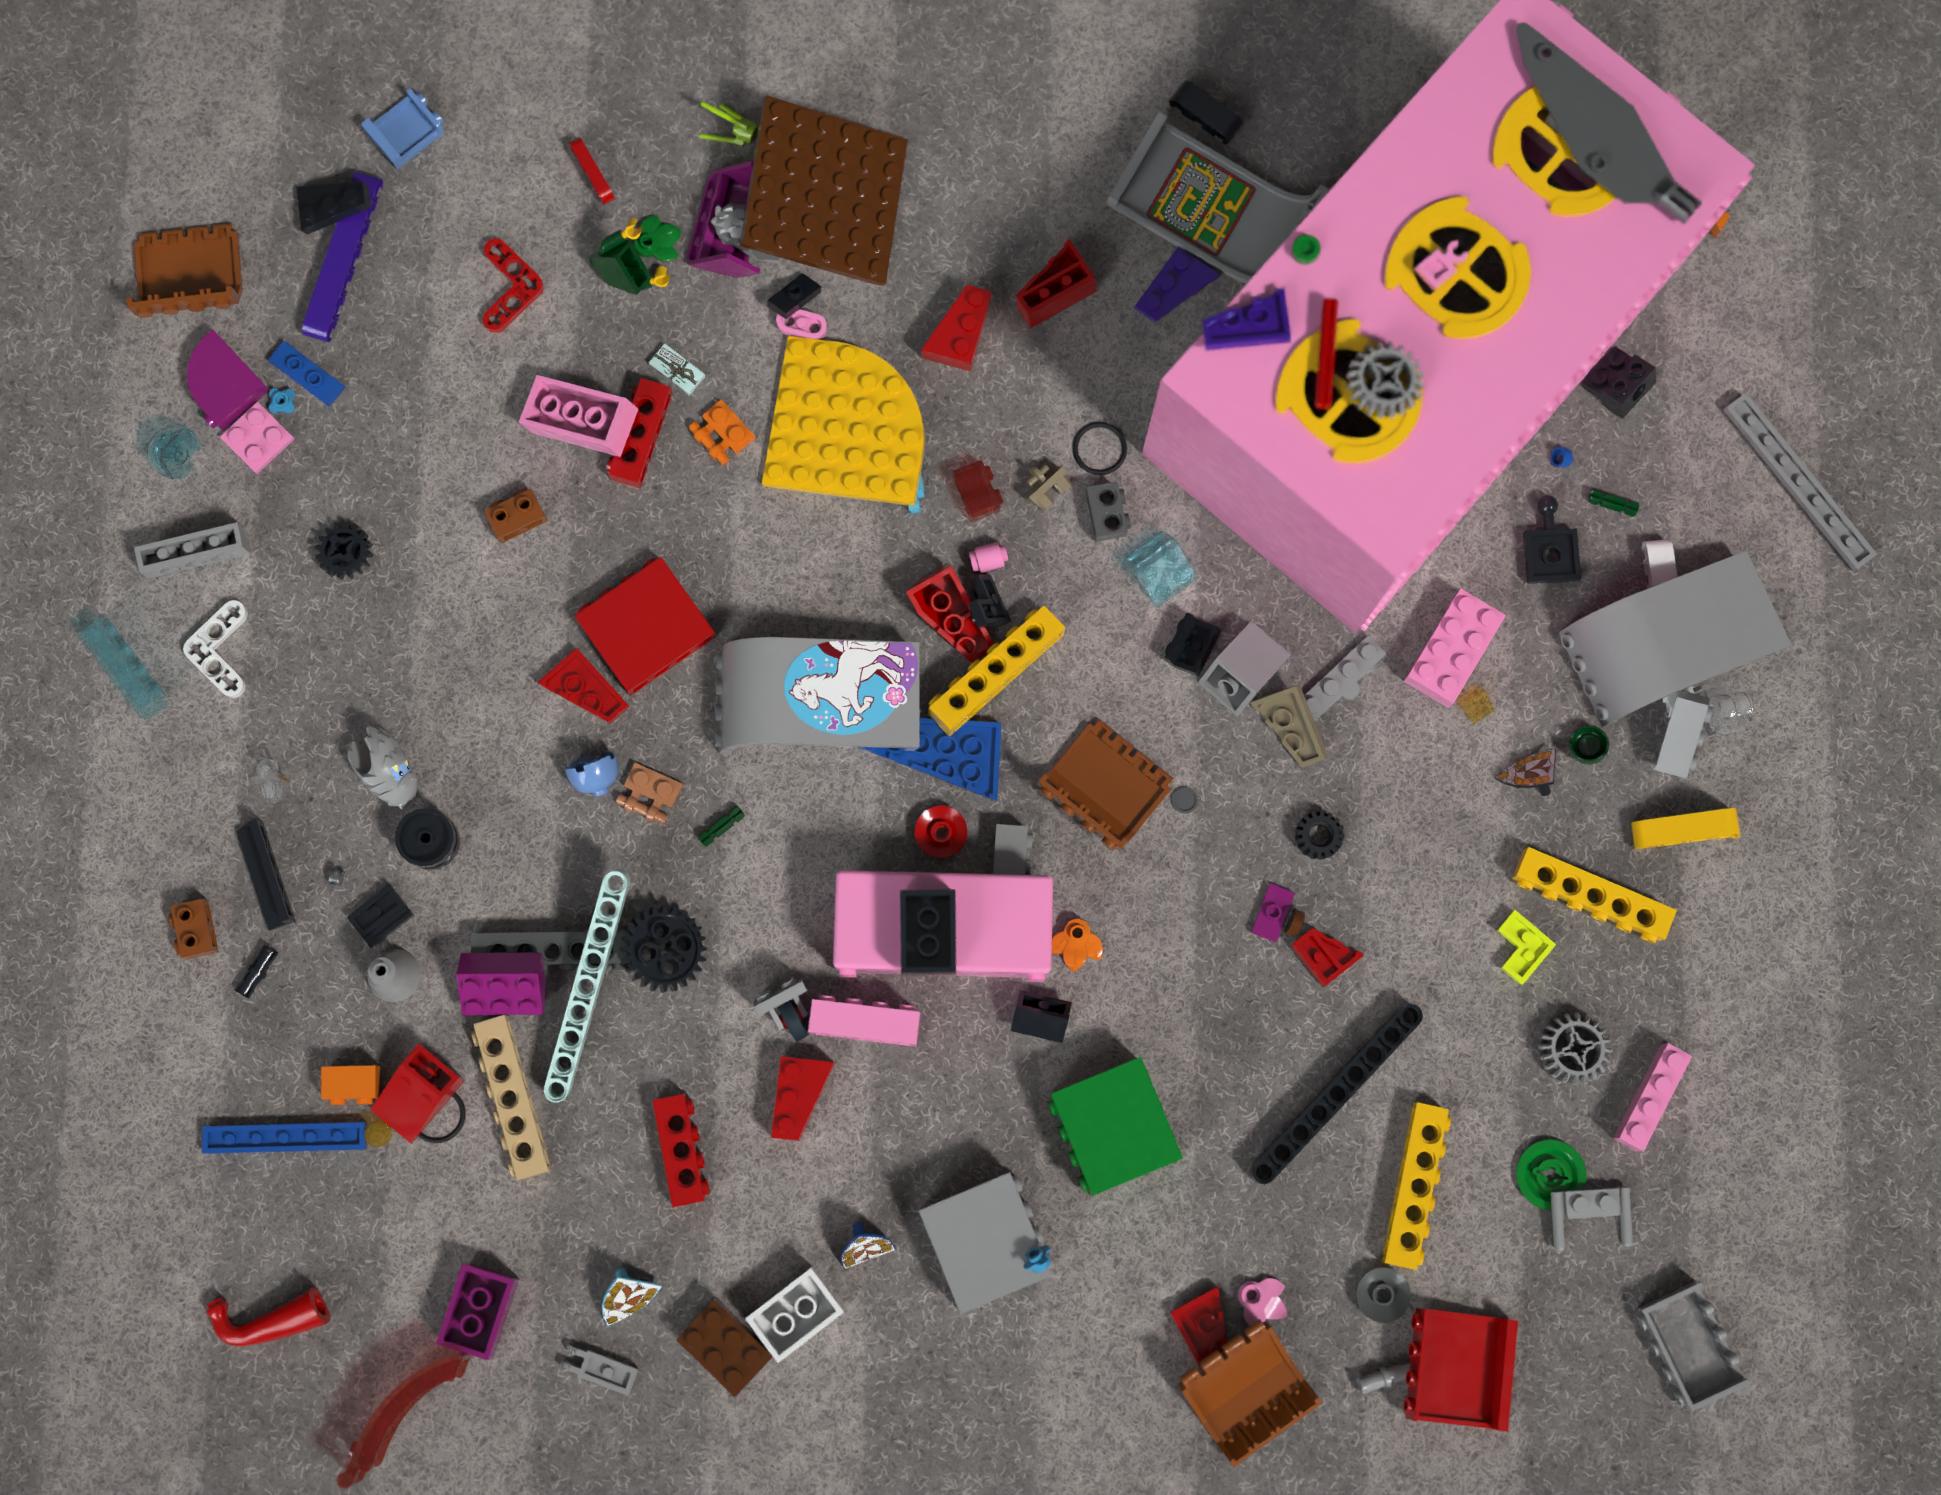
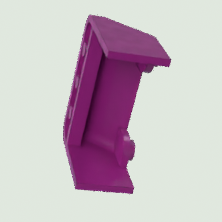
(706, 248)

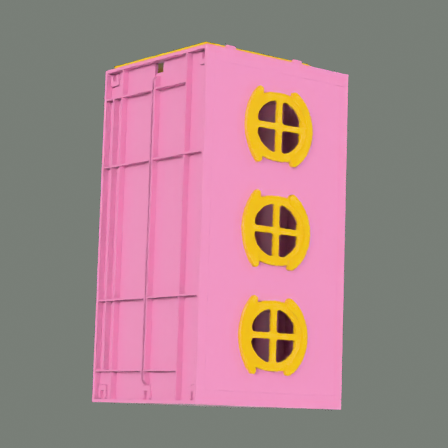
(1579, 267)

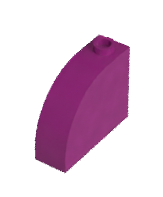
(221, 382)

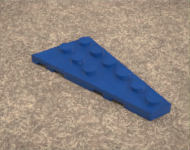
(963, 759)

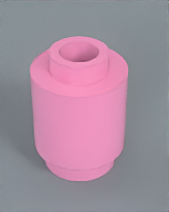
(988, 557)

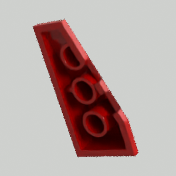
(945, 607)

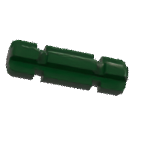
(1613, 502)
(721, 825)

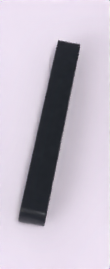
(1348, 1089)

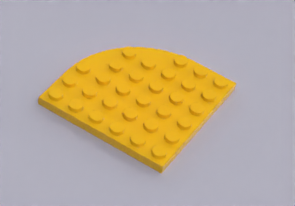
(844, 425)

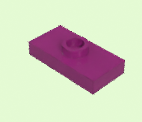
(1272, 913)

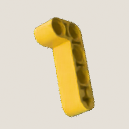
(1686, 828)

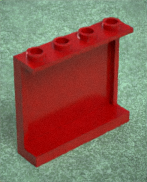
(645, 625)
(1460, 1369)

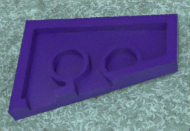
(1174, 284)
(1255, 324)

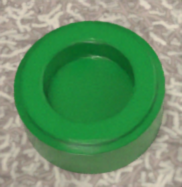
(1306, 249)

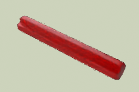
(1326, 353)

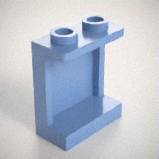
(405, 129)

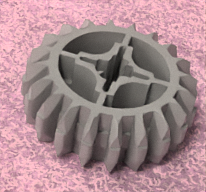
(1376, 371)
(1579, 1060)

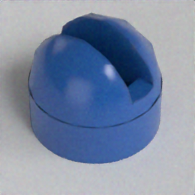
(1562, 452)

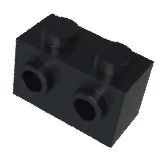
(1040, 1018)

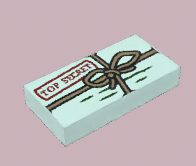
(677, 369)

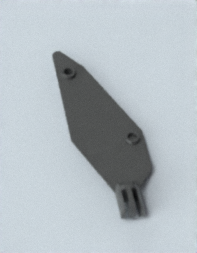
(1602, 129)

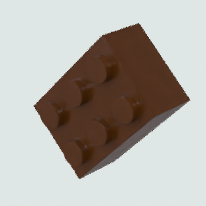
(725, 1347)

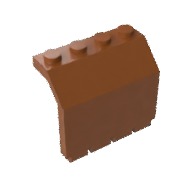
(187, 271)
(1106, 785)
(1248, 1392)

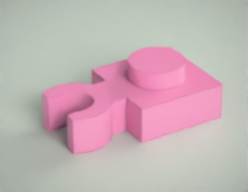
(1439, 267)

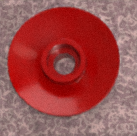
(945, 818)

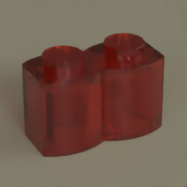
(977, 491)

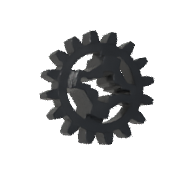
(335, 556)

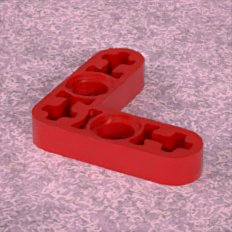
(518, 290)

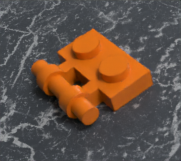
(727, 426)

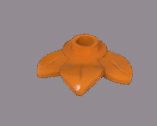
(1077, 948)

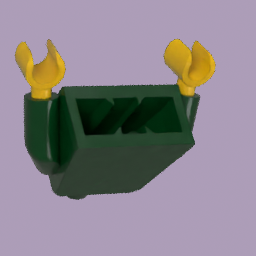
(621, 264)

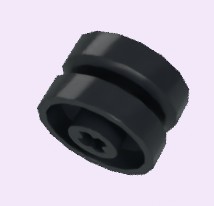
(442, 844)

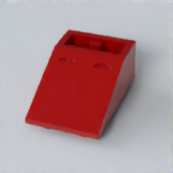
(416, 1093)

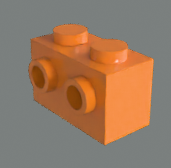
(350, 1083)

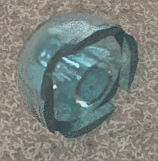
(175, 447)

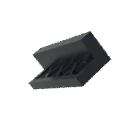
(265, 875)

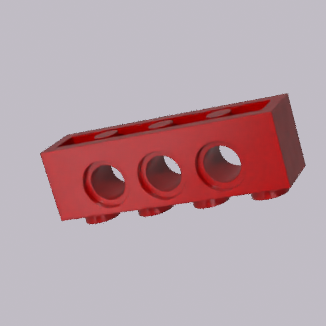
(633, 472)
(664, 1111)

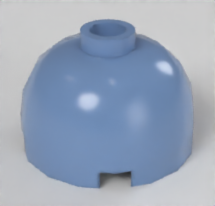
(593, 773)

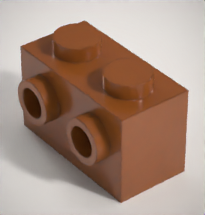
(515, 515)
(193, 929)

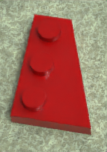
(1202, 1324)

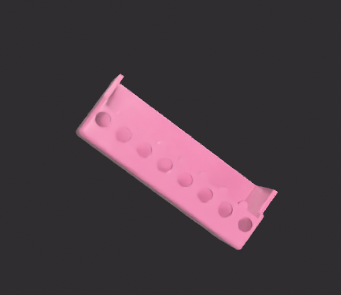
(999, 922)

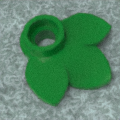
(661, 239)

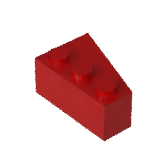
(1056, 287)
(960, 330)
(797, 1094)

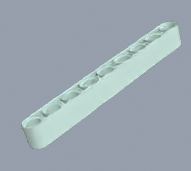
(580, 996)

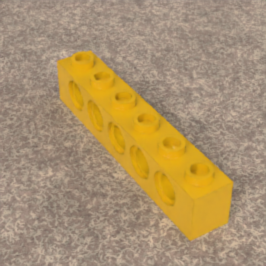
(952, 718)
(1658, 915)
(1394, 1251)

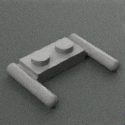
(1588, 1204)

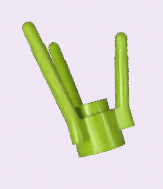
(743, 128)

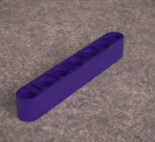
(338, 266)

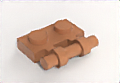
(653, 786)

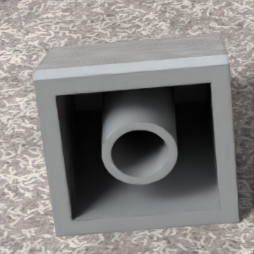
(1244, 668)

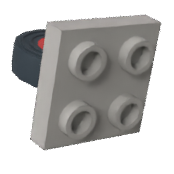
(790, 1016)

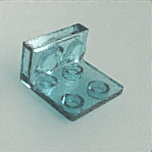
(1160, 568)

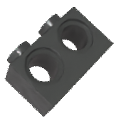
(1101, 512)

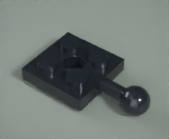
(1560, 540)

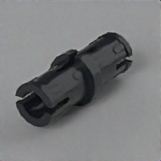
(256, 971)

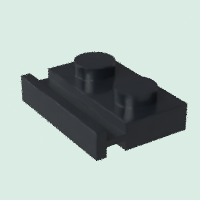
(380, 916)

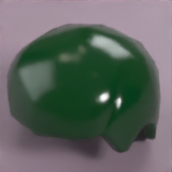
(1596, 742)

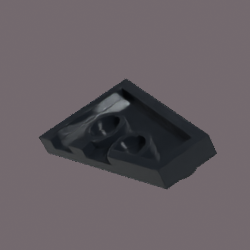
(330, 203)

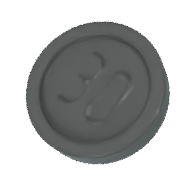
(1184, 800)

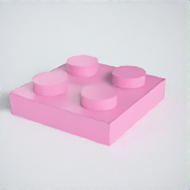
(257, 437)

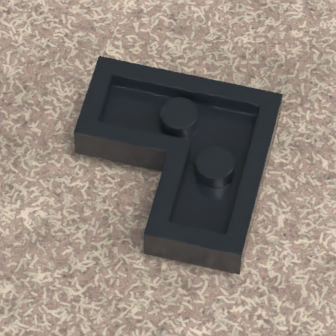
(988, 607)

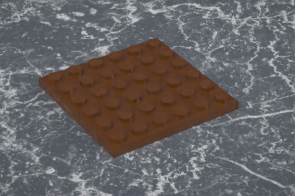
(823, 191)

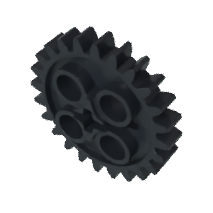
(653, 969)

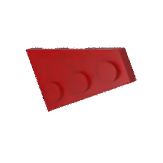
(585, 687)

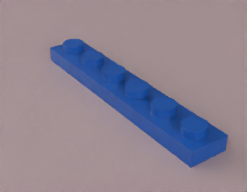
(284, 1137)

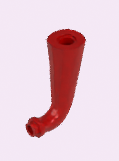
(291, 1318)

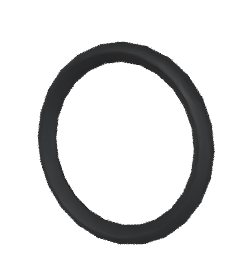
(1101, 425)
(461, 1122)

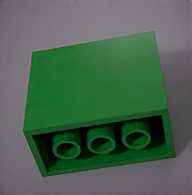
(1114, 1127)

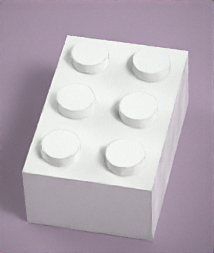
(795, 1314)

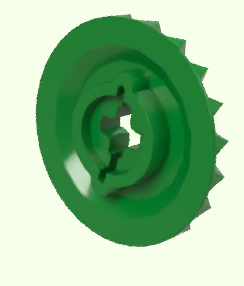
(1541, 1157)

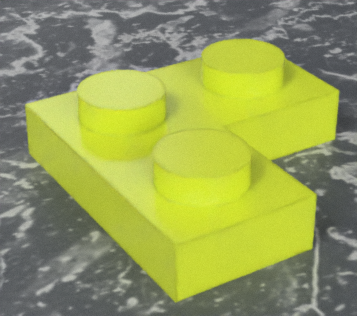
(1530, 945)

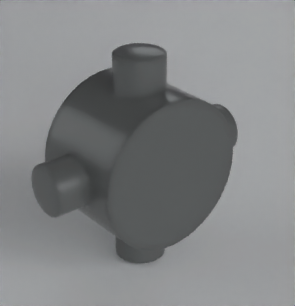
(336, 877)

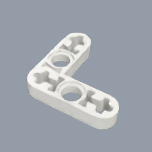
(209, 645)

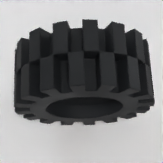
(1335, 835)

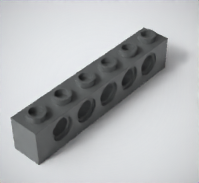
(543, 940)

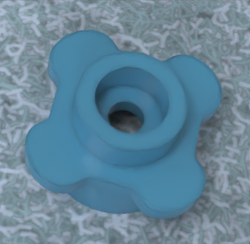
(287, 406)
(1037, 1259)

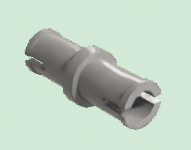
(1383, 1377)

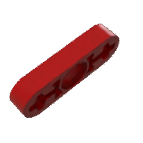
(593, 172)

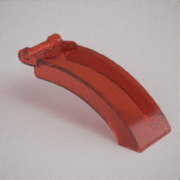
(385, 1420)

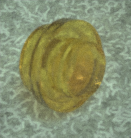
(377, 1133)

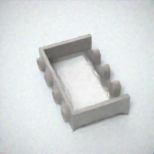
(1691, 1347)

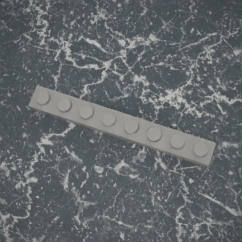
(1800, 482)

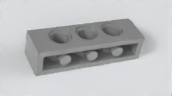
(192, 550)

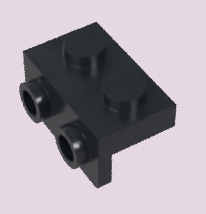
(1191, 644)

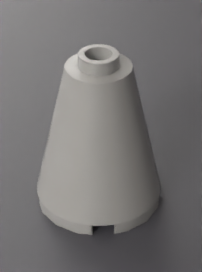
(394, 975)

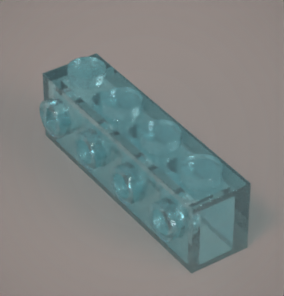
(123, 670)

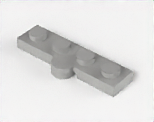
(1343, 678)

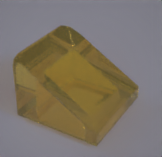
(1476, 704)

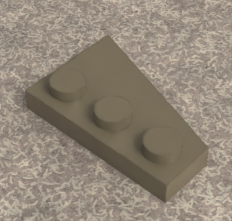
(1292, 721)

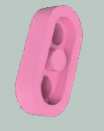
(802, 322)

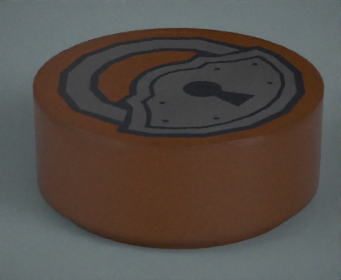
(1294, 922)

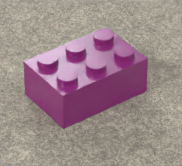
(501, 983)
(477, 1311)

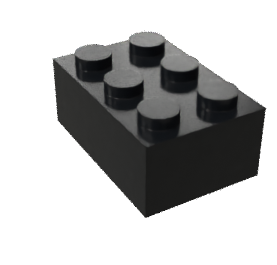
(928, 932)

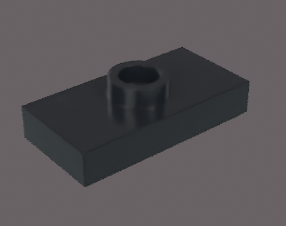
(794, 296)

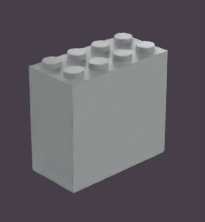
(984, 1241)

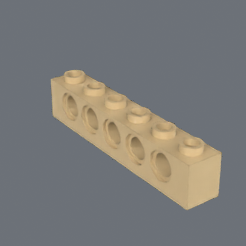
(538, 1160)

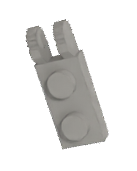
(602, 1370)

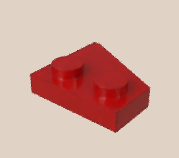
(1324, 956)

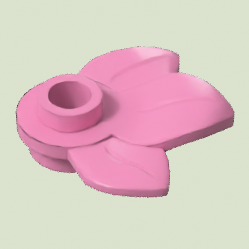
(1266, 1302)

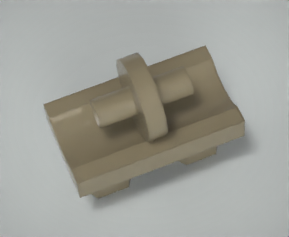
(1055, 478)

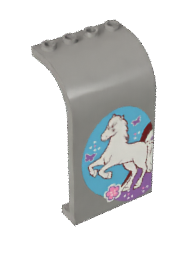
(817, 693)

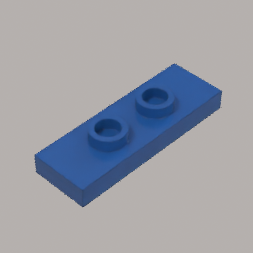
(306, 373)

